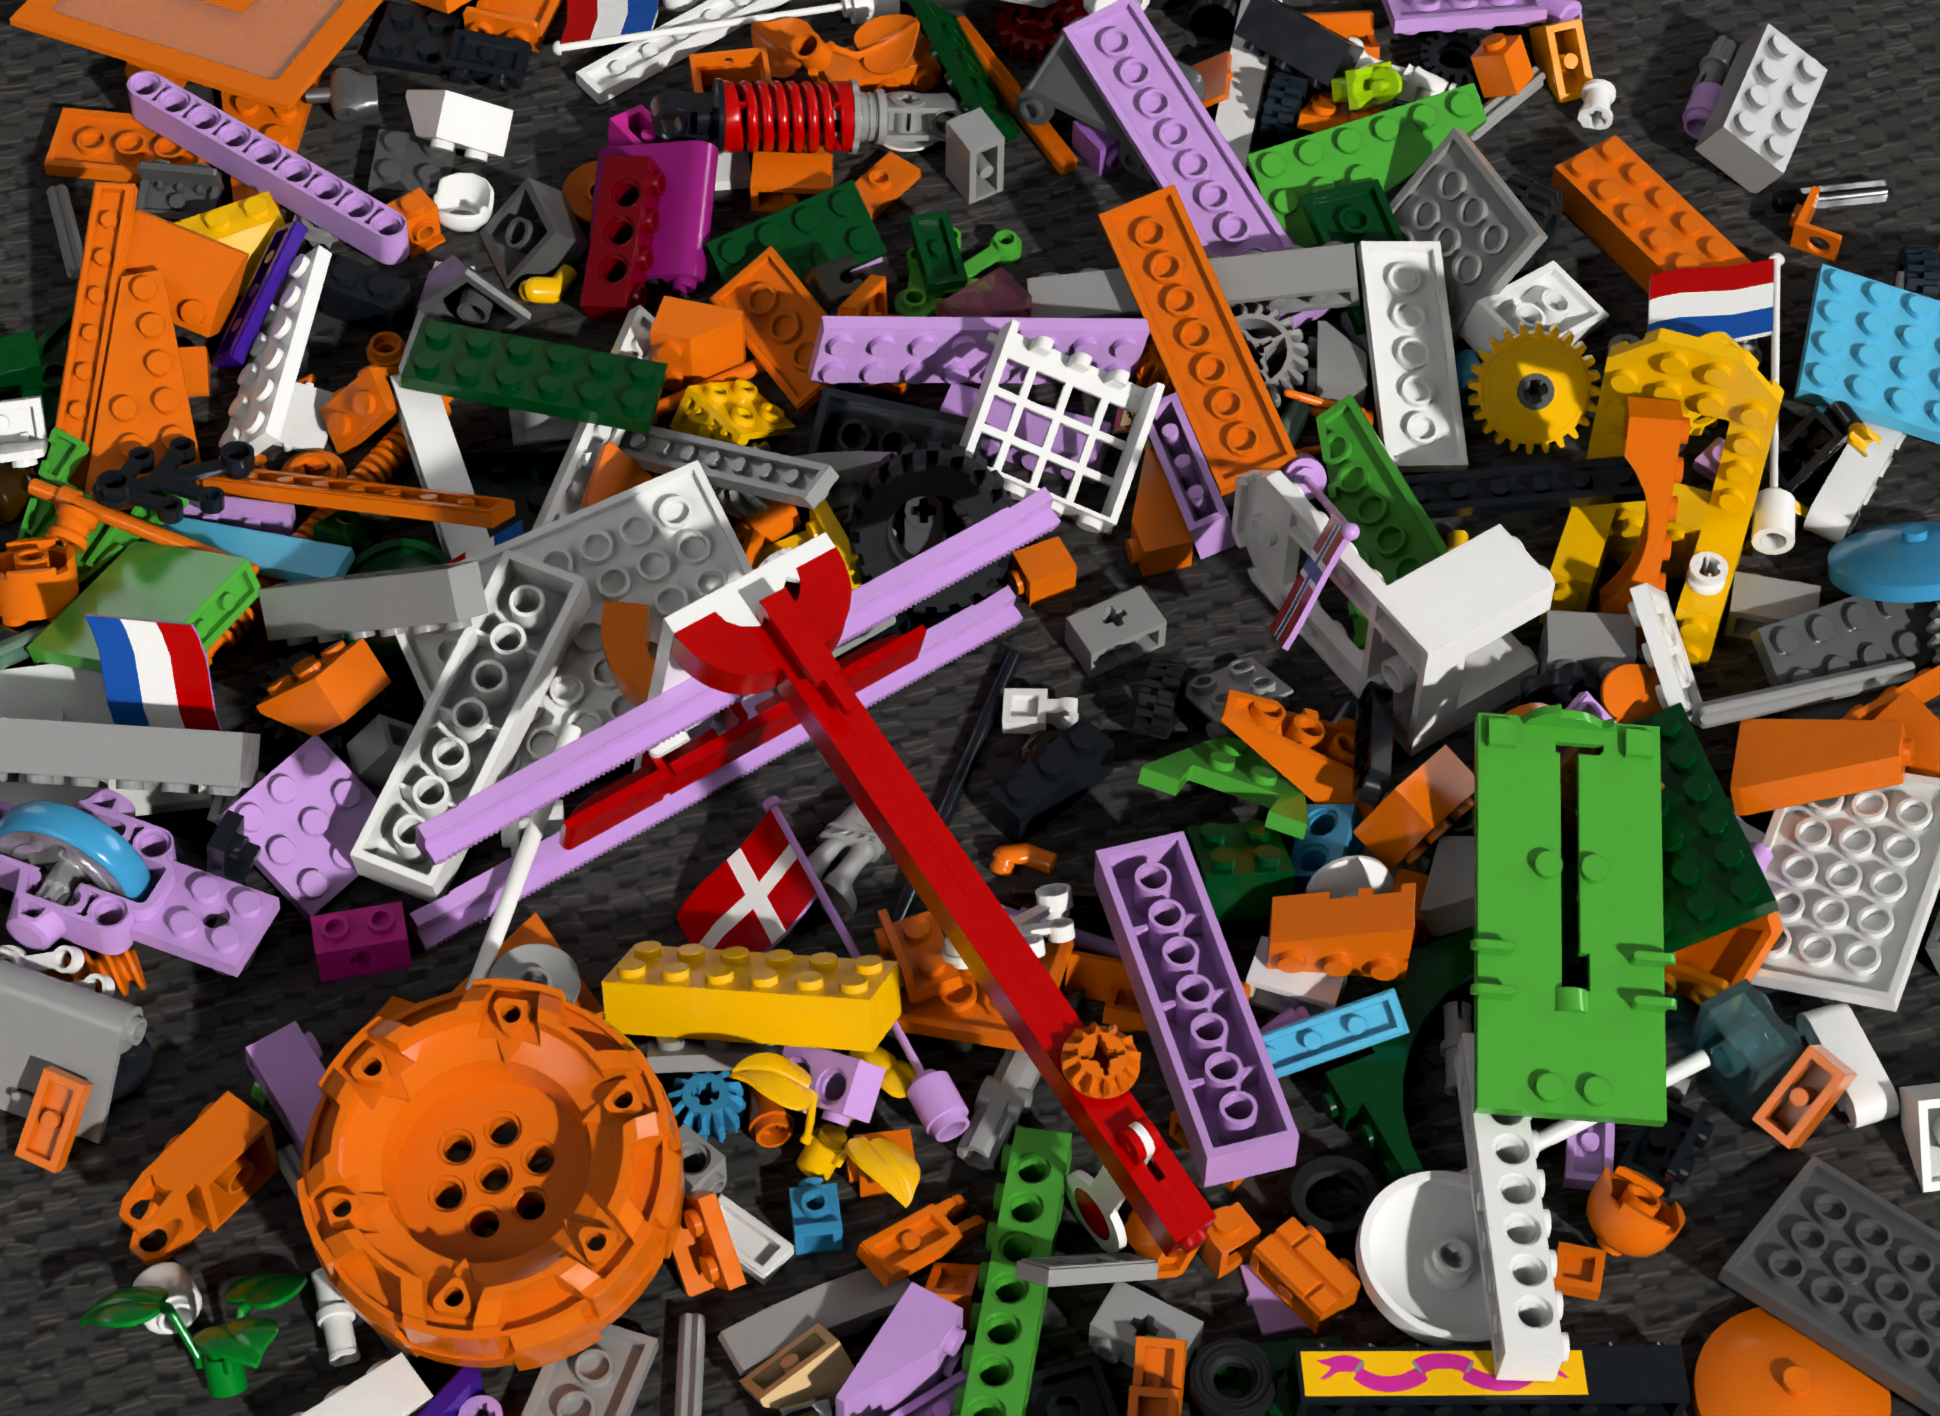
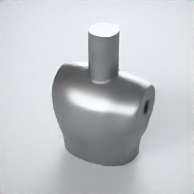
(349, 94)

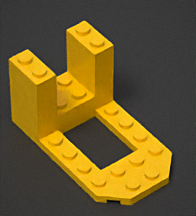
(1709, 381)

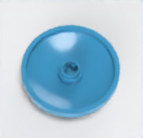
(1889, 563)

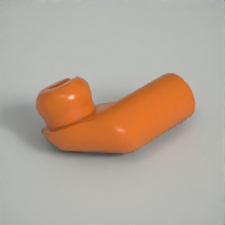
(1024, 854)

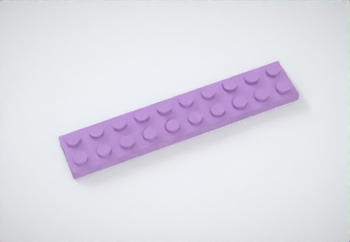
(1175, 134)

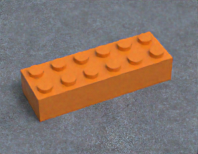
(1638, 214)

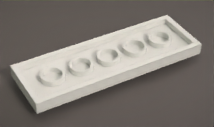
(277, 355)
(1412, 355)

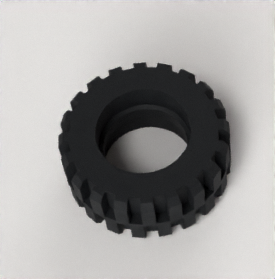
(922, 474)

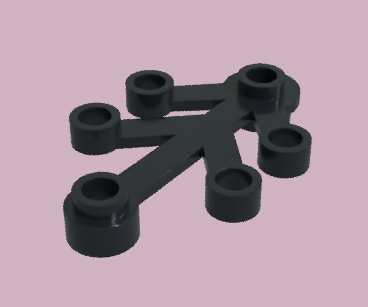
(122, 487)

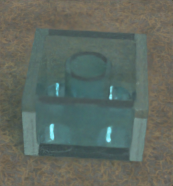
(1745, 1045)

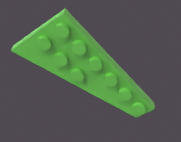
(1374, 147)
(1376, 497)

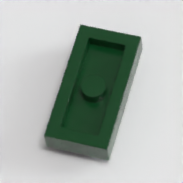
(937, 251)

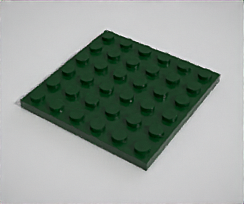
(1706, 859)

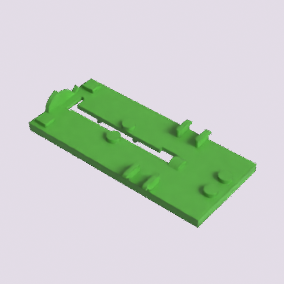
(1545, 1044)

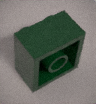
(1241, 867)

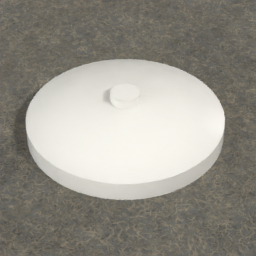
(1424, 1260)

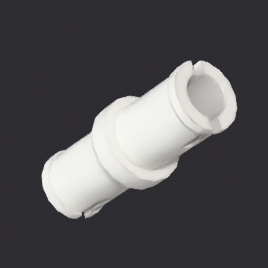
(336, 1320)

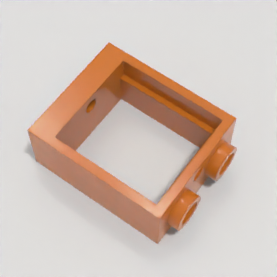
(745, 64)

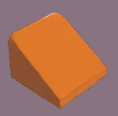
(196, 370)

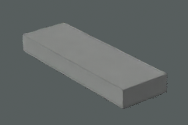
(1086, 1269)

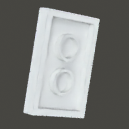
(1664, 647)

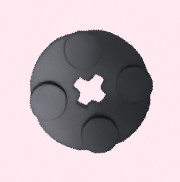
(1559, 685)

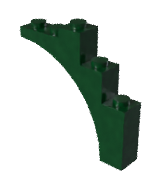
(1371, 1087)

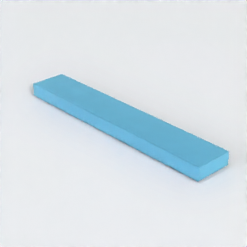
(274, 553)

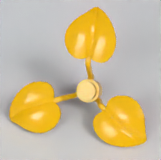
(826, 1146)

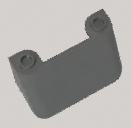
(1065, 86)

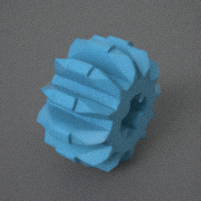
(724, 1098)

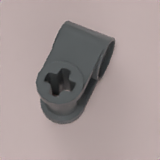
(922, 529)

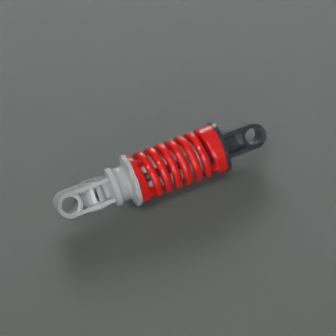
(799, 114)

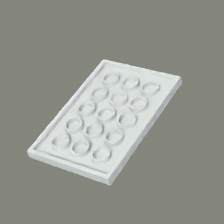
(1853, 891)

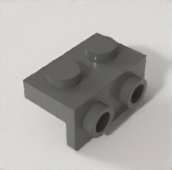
(178, 190)

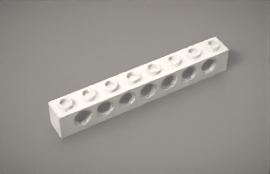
(1511, 1236)

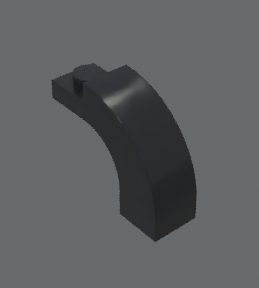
(226, 853)

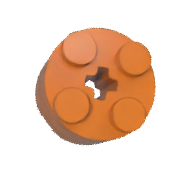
(36, 580)

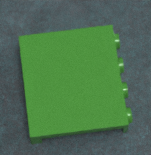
(155, 585)

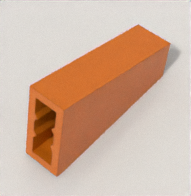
(1815, 760)

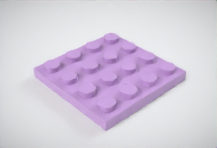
(1449, 15)

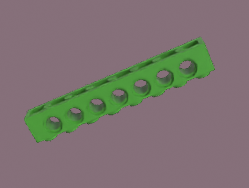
(1037, 1157)

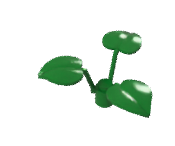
(223, 1346)

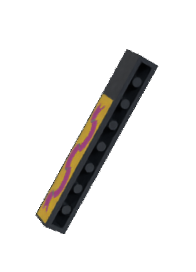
(1463, 1382)

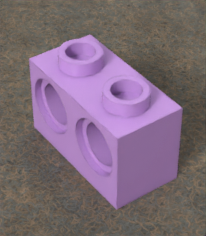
(834, 1074)

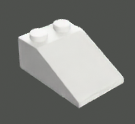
(1539, 296)

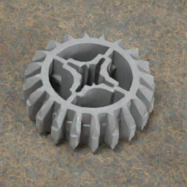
(1279, 340)

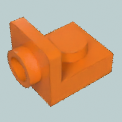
(956, 1284)

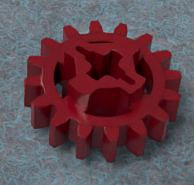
(1031, 28)

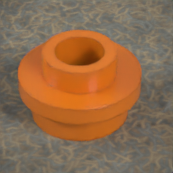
(384, 342)

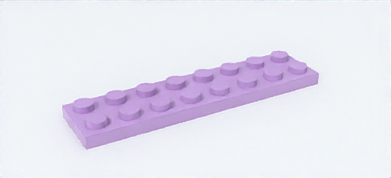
(956, 347)

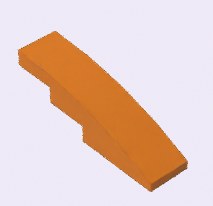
(1158, 1377)

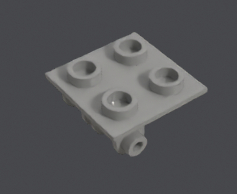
(1245, 675)

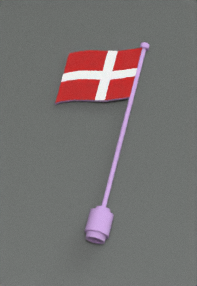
(756, 904)

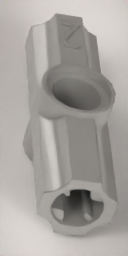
(998, 1110)

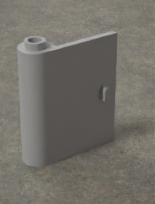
(64, 1027)

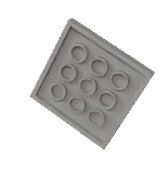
(1476, 219)

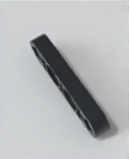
(1373, 744)

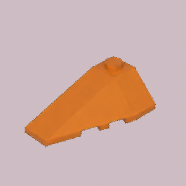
(1301, 746)

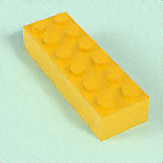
(753, 996)

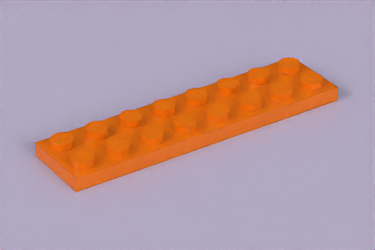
(1197, 337)

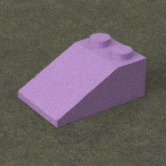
(907, 1356)

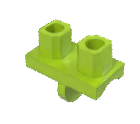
(1367, 86)

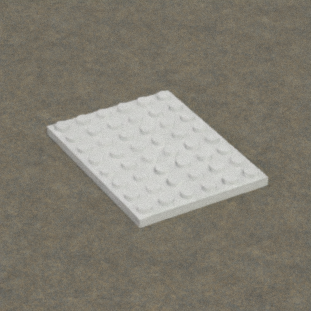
(642, 546)

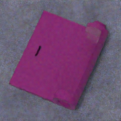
(683, 209)

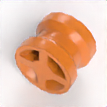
(72, 527)

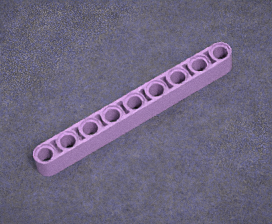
(269, 167)

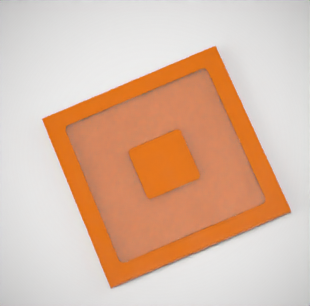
(235, 46)

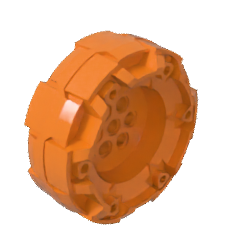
(456, 1079)

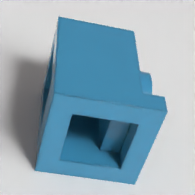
(816, 1216)

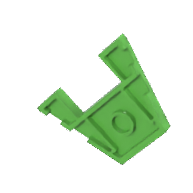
(103, 543)
(1235, 770)

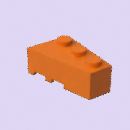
(1343, 935)

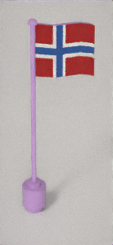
(1312, 479)

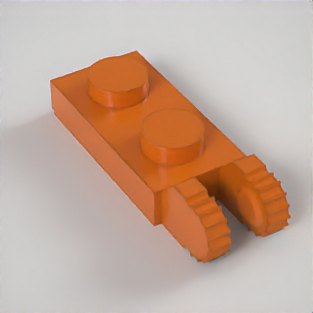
(919, 1240)

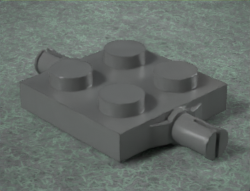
(406, 163)

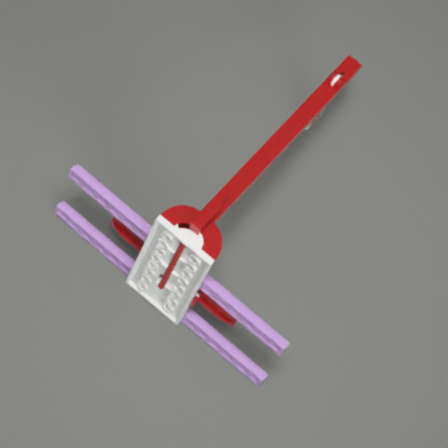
(757, 677)

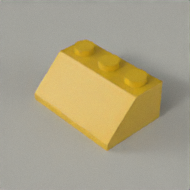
(243, 225)

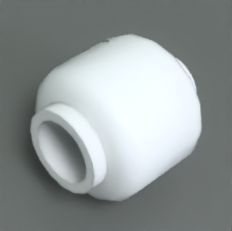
(181, 1291)

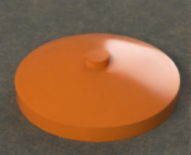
(1771, 1369)

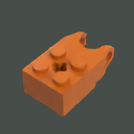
(201, 1177)

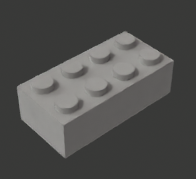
(1761, 109)

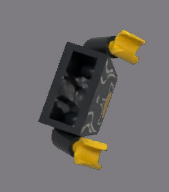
(1815, 442)

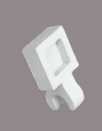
(1031, 710)

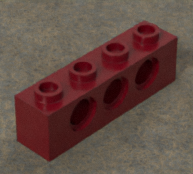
(621, 182)

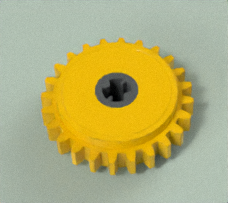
(1508, 372)

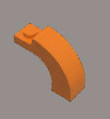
(625, 644)

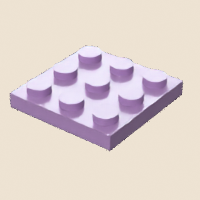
(307, 825)

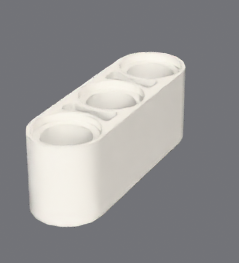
(1871, 1093)

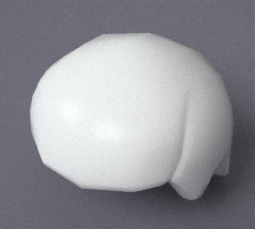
(464, 201)

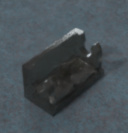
(826, 285)

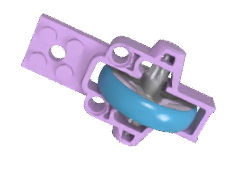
(56, 851)

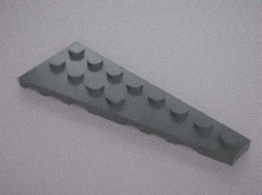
(1841, 639)

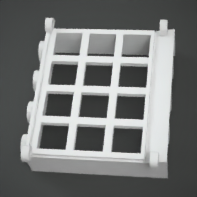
(1075, 373)

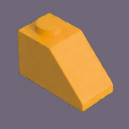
(1563, 57)

